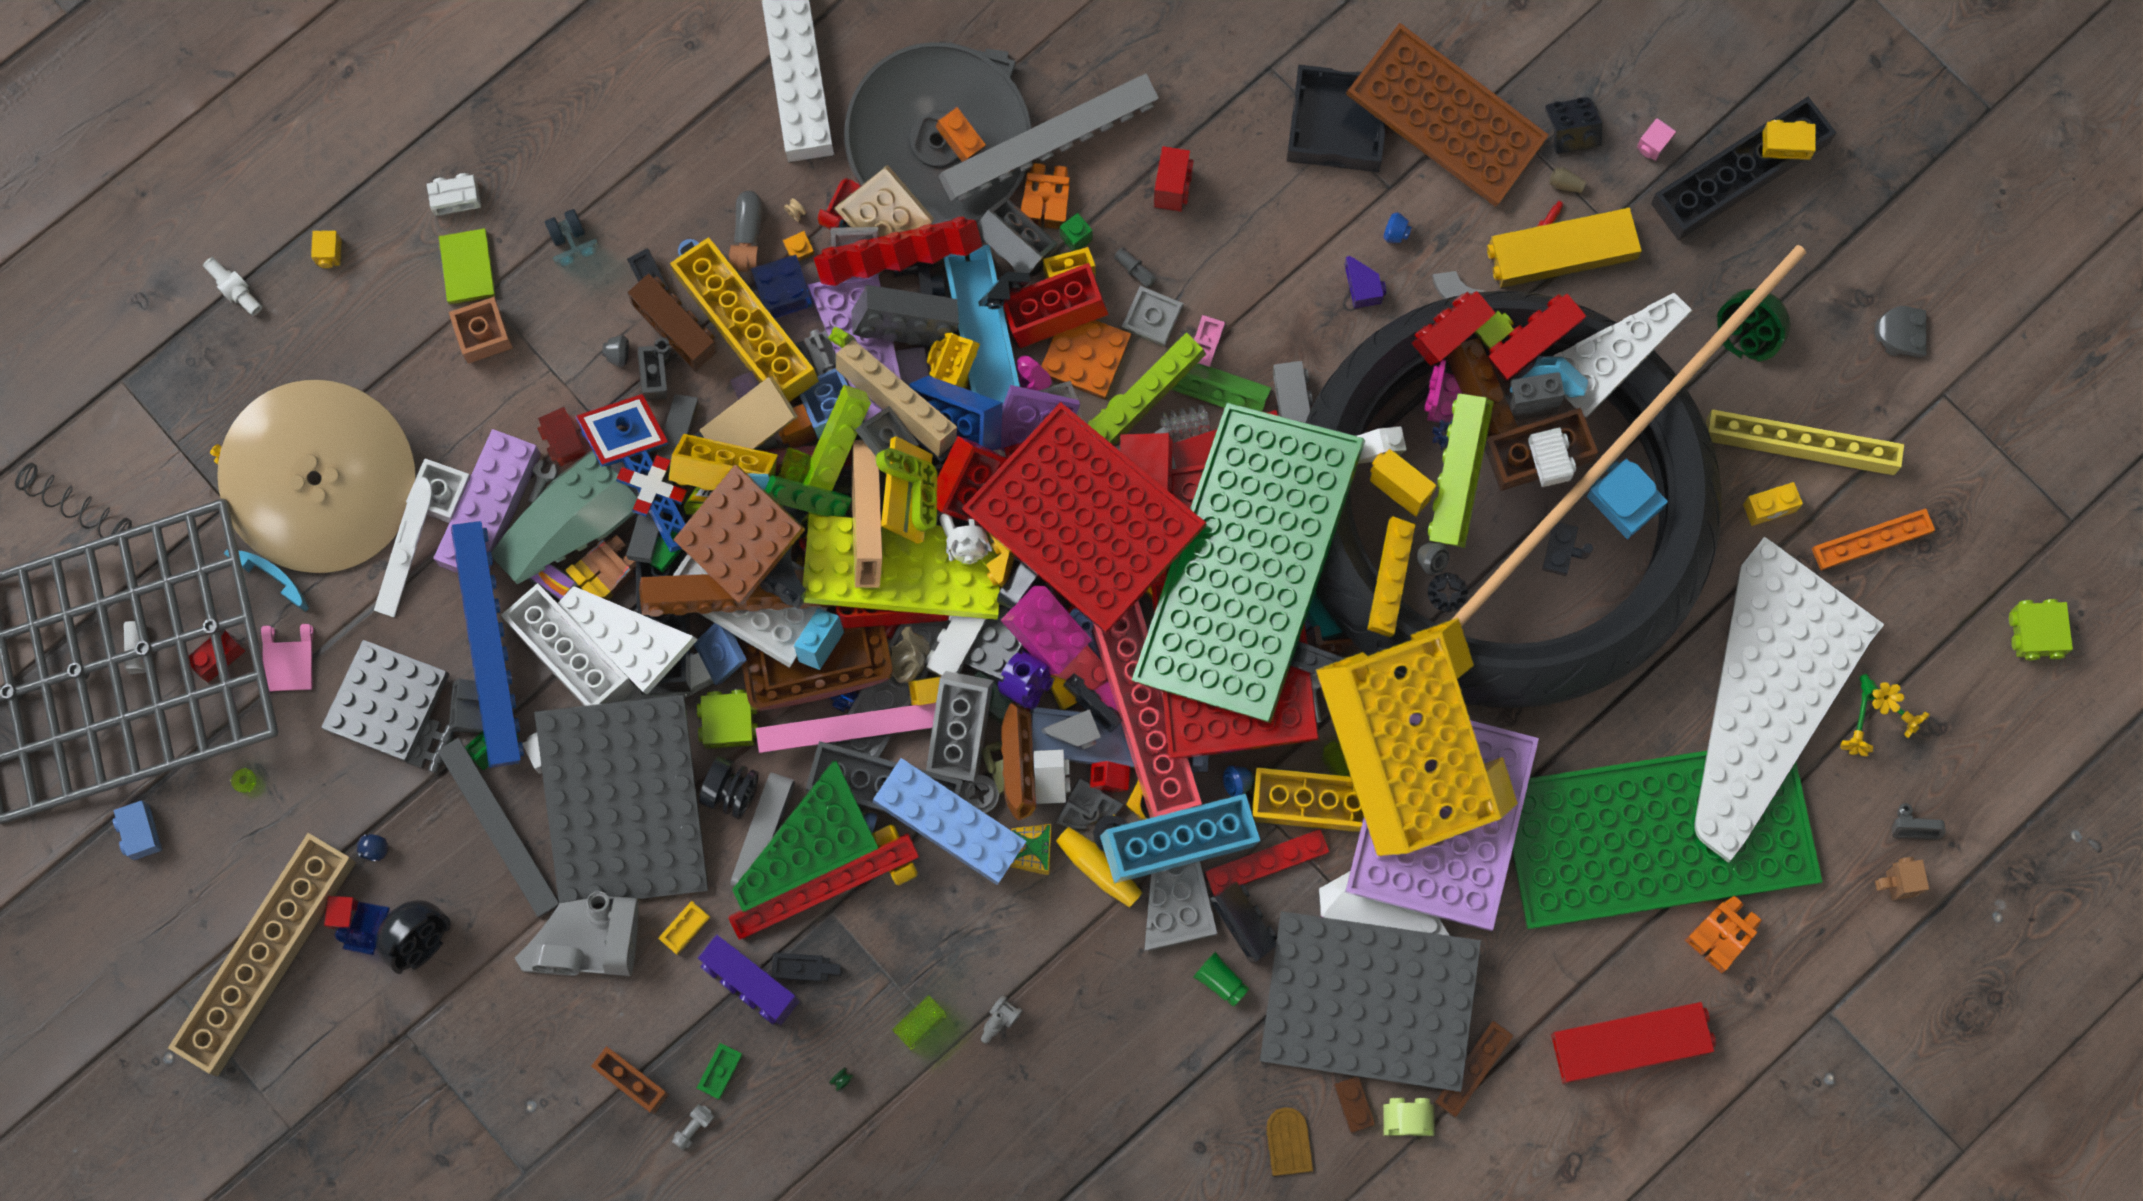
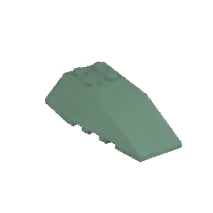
(567, 515)

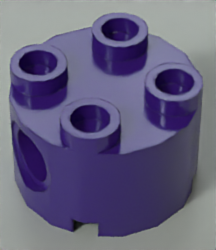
(1025, 680)

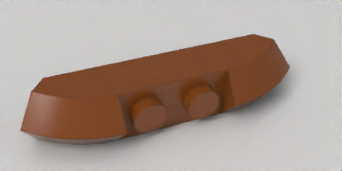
(1018, 762)

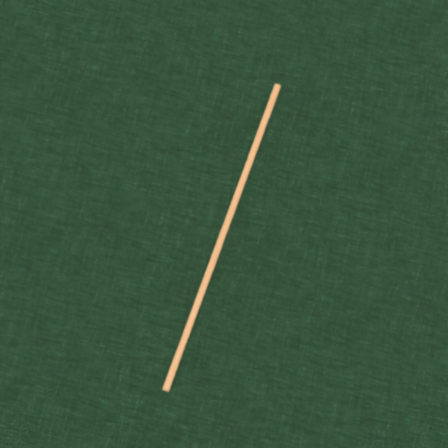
(1629, 435)

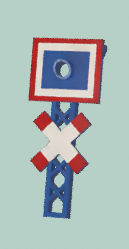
(642, 437)

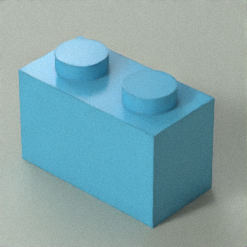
(818, 638)

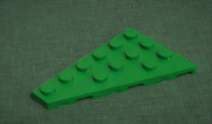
(815, 839)

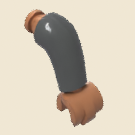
(746, 231)

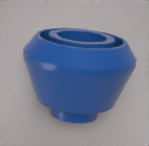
(1397, 229)
(1237, 780)

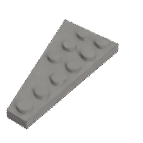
(1178, 907)

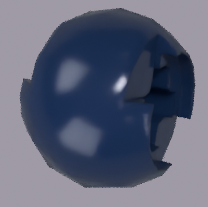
(372, 847)

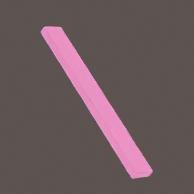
(845, 727)

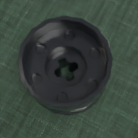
(733, 789)

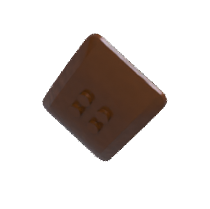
(854, 664)

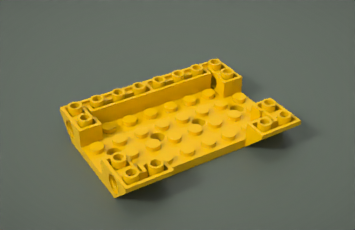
(1390, 754)

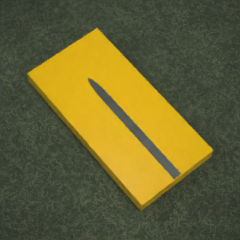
(898, 496)

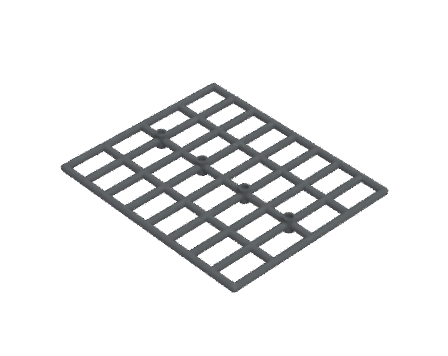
(142, 648)

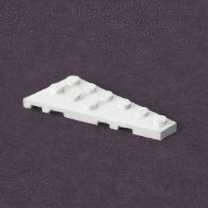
(1620, 348)
(632, 641)

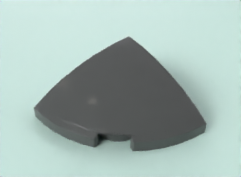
(1087, 806)

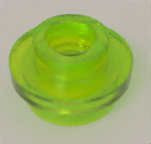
(248, 785)

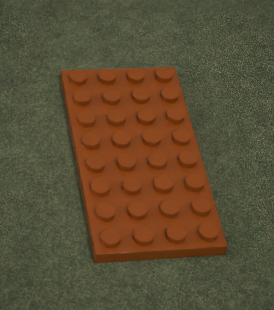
(1447, 114)

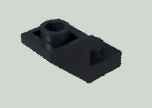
(1000, 291)

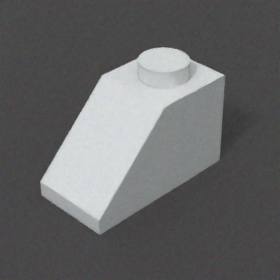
(1380, 441)

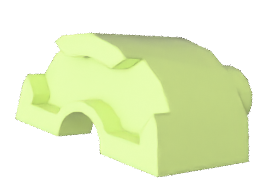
(1409, 1118)

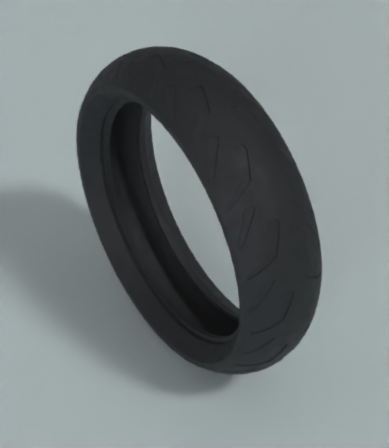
(1624, 638)

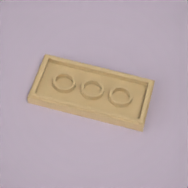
(752, 417)

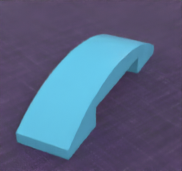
(290, 591)

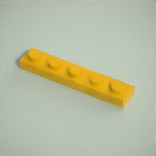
(1391, 577)

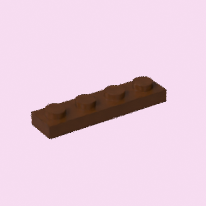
(1476, 1067)

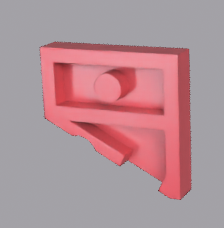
(1088, 667)

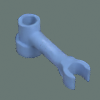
(1087, 625)

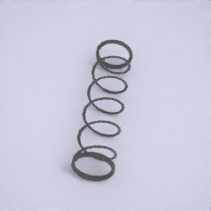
(125, 520)

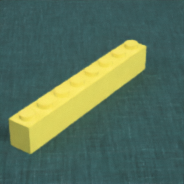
(1805, 442)

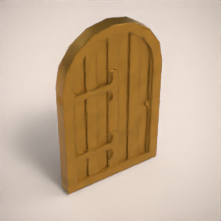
(1288, 1142)

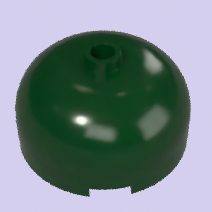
(1766, 323)

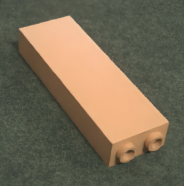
(866, 517)

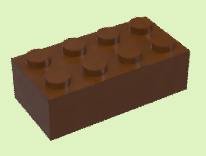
(672, 322)
(1512, 456)

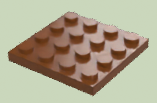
(739, 534)

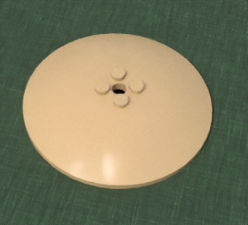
(326, 430)

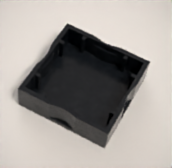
(1330, 125)

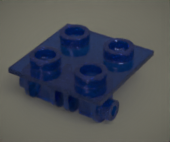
(363, 929)

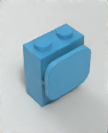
(1627, 497)

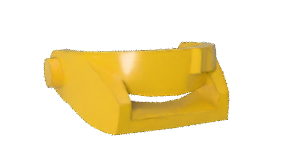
(1134, 802)

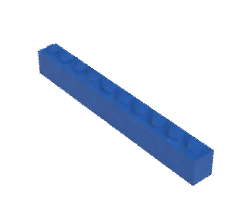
(485, 644)

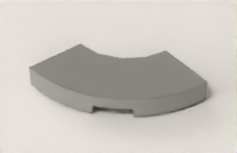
(1450, 285)

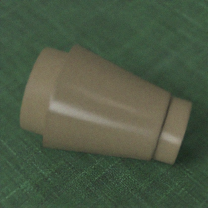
(1566, 180)

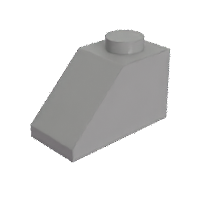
(1075, 730)

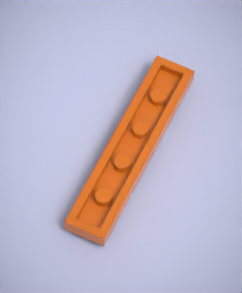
(1873, 539)

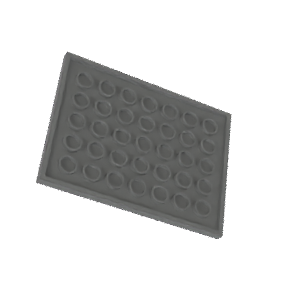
(622, 799)
(1370, 1001)

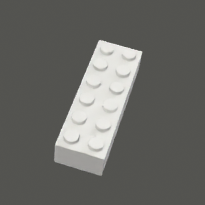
(566, 649)

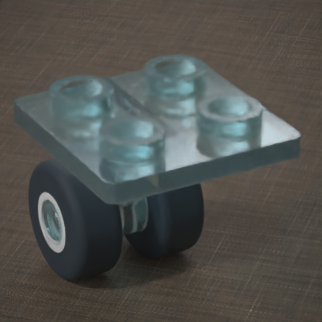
(559, 230)

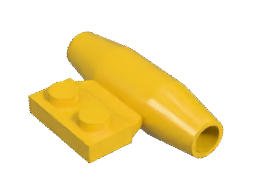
(1095, 866)

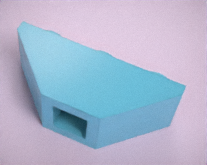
(1573, 381)

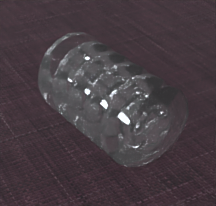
(1185, 422)

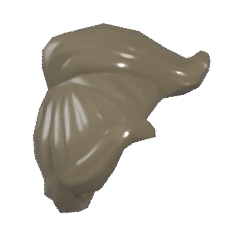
(909, 656)

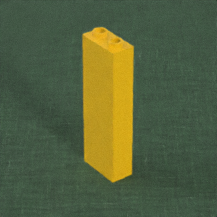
(1564, 248)

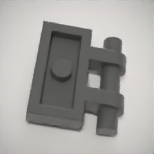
(422, 750)

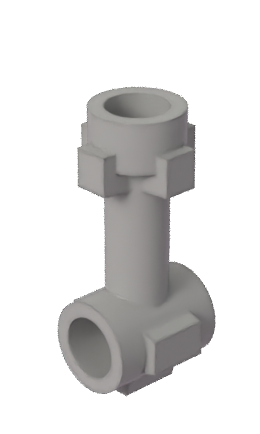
(701, 1117)

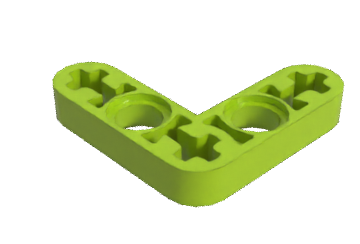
(923, 478)

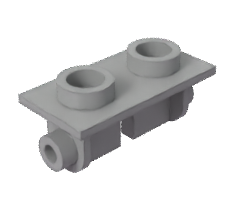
(821, 351)

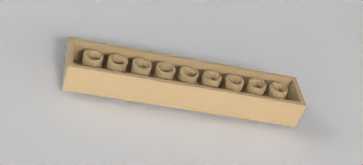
(261, 955)

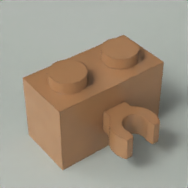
(1904, 879)

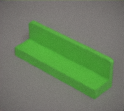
(1222, 388)

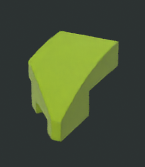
(840, 337)

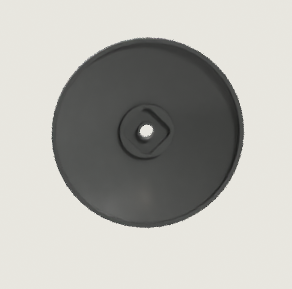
(898, 112)

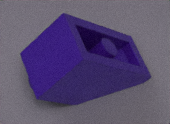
(1363, 284)

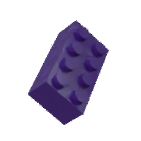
(749, 980)

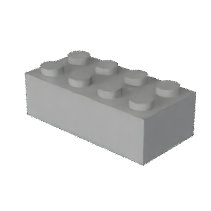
(959, 726)

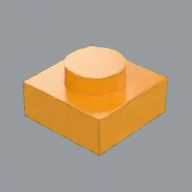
(799, 246)

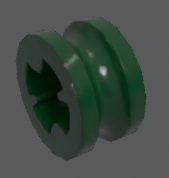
(841, 1079)

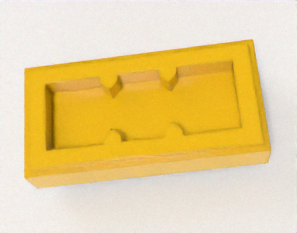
(684, 928)

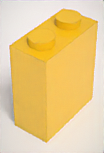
(1402, 482)

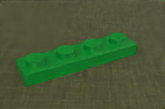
(807, 497)

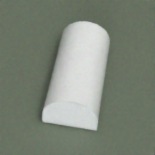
(130, 640)

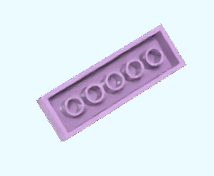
(492, 491)

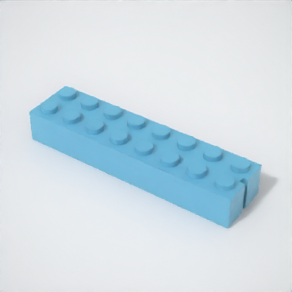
(994, 365)

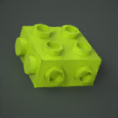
(2041, 629)
(726, 720)

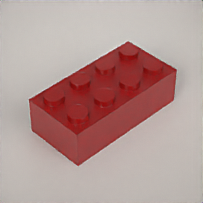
(1055, 305)
(1535, 338)

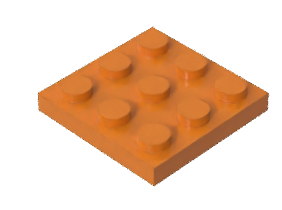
(1087, 357)

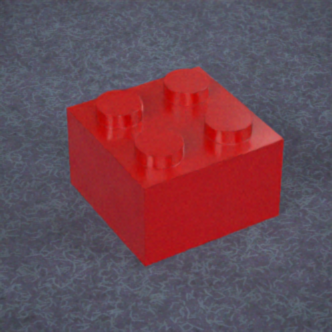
(1173, 179)

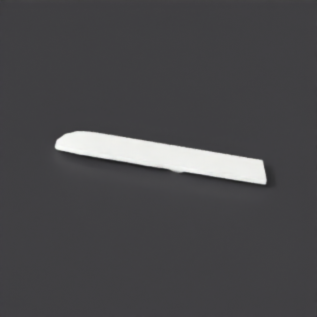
(404, 548)

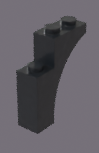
(782, 578)

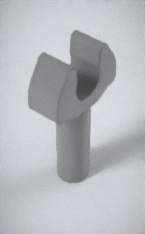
(542, 479)

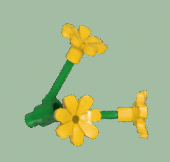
(1883, 699)

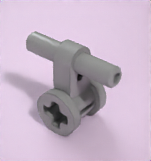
(1002, 1014)

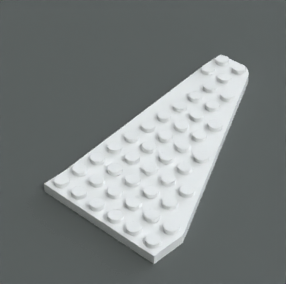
(1780, 672)

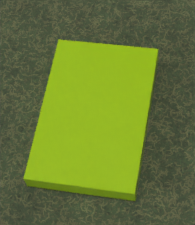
(466, 266)

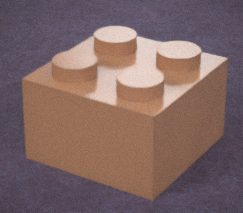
(480, 330)

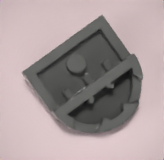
(1903, 331)

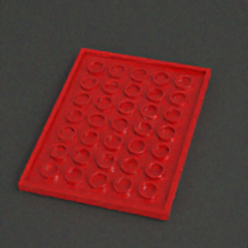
(1084, 517)

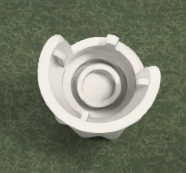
(965, 542)

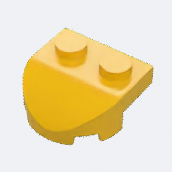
(952, 359)

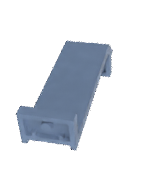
(1109, 747)

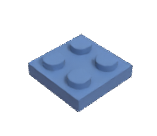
(719, 653)

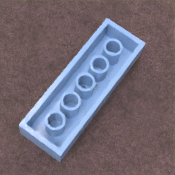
(949, 821)

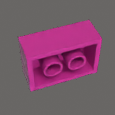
(1046, 629)

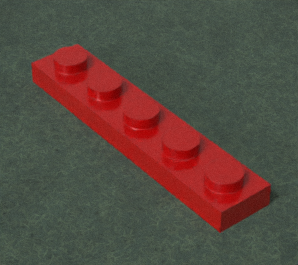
(1268, 861)

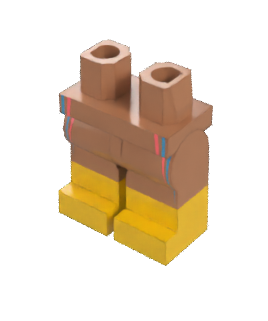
(602, 569)

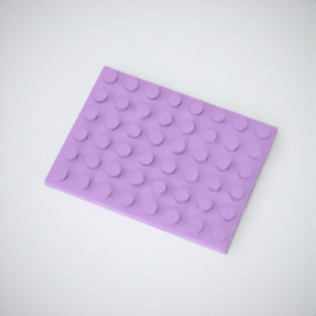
(1462, 874)

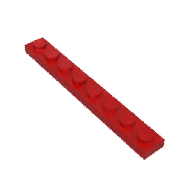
(825, 886)

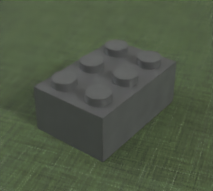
(1015, 236)

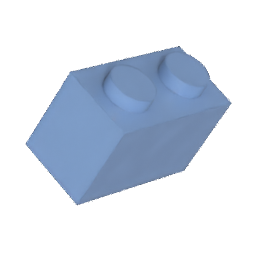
(137, 830)

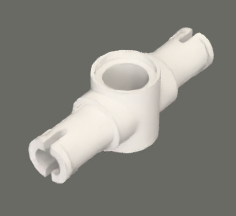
(232, 286)

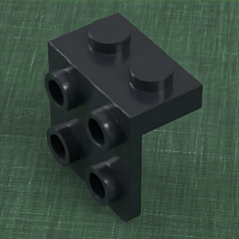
(1575, 125)

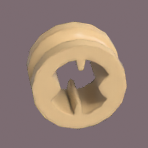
(795, 210)

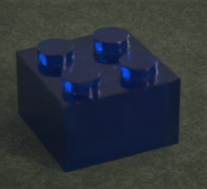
(782, 286)

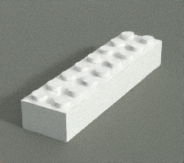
(798, 79)

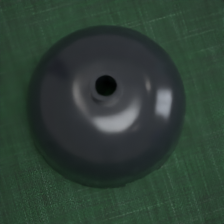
(411, 935)

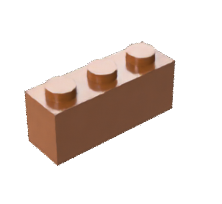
(630, 1080)

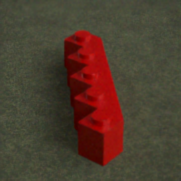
(897, 250)

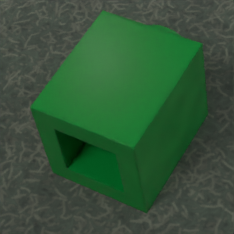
(1076, 233)

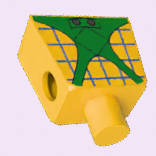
(1036, 851)

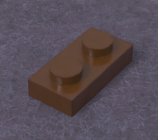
(1354, 1104)

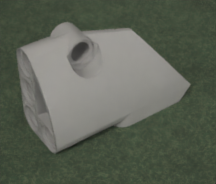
(585, 938)

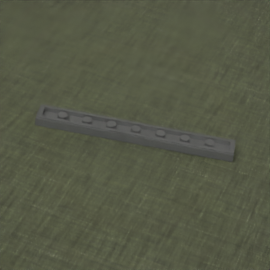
(678, 423)
(498, 827)

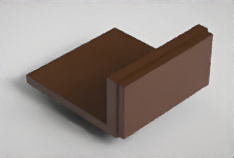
(1334, 646)

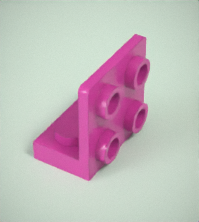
(1442, 396)

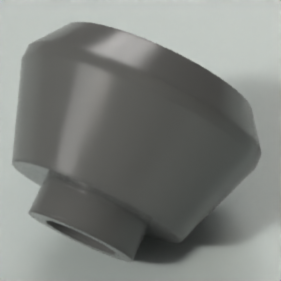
(616, 350)
(1433, 557)

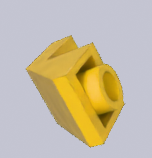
(1001, 566)

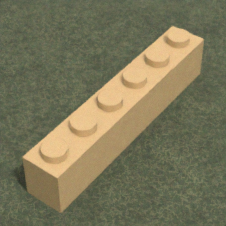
(889, 390)

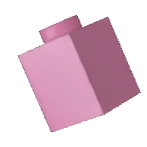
(1655, 140)

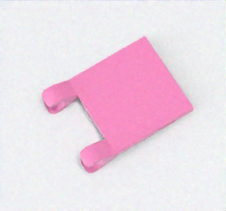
(288, 663)

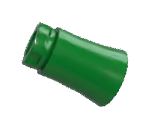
(1221, 980)

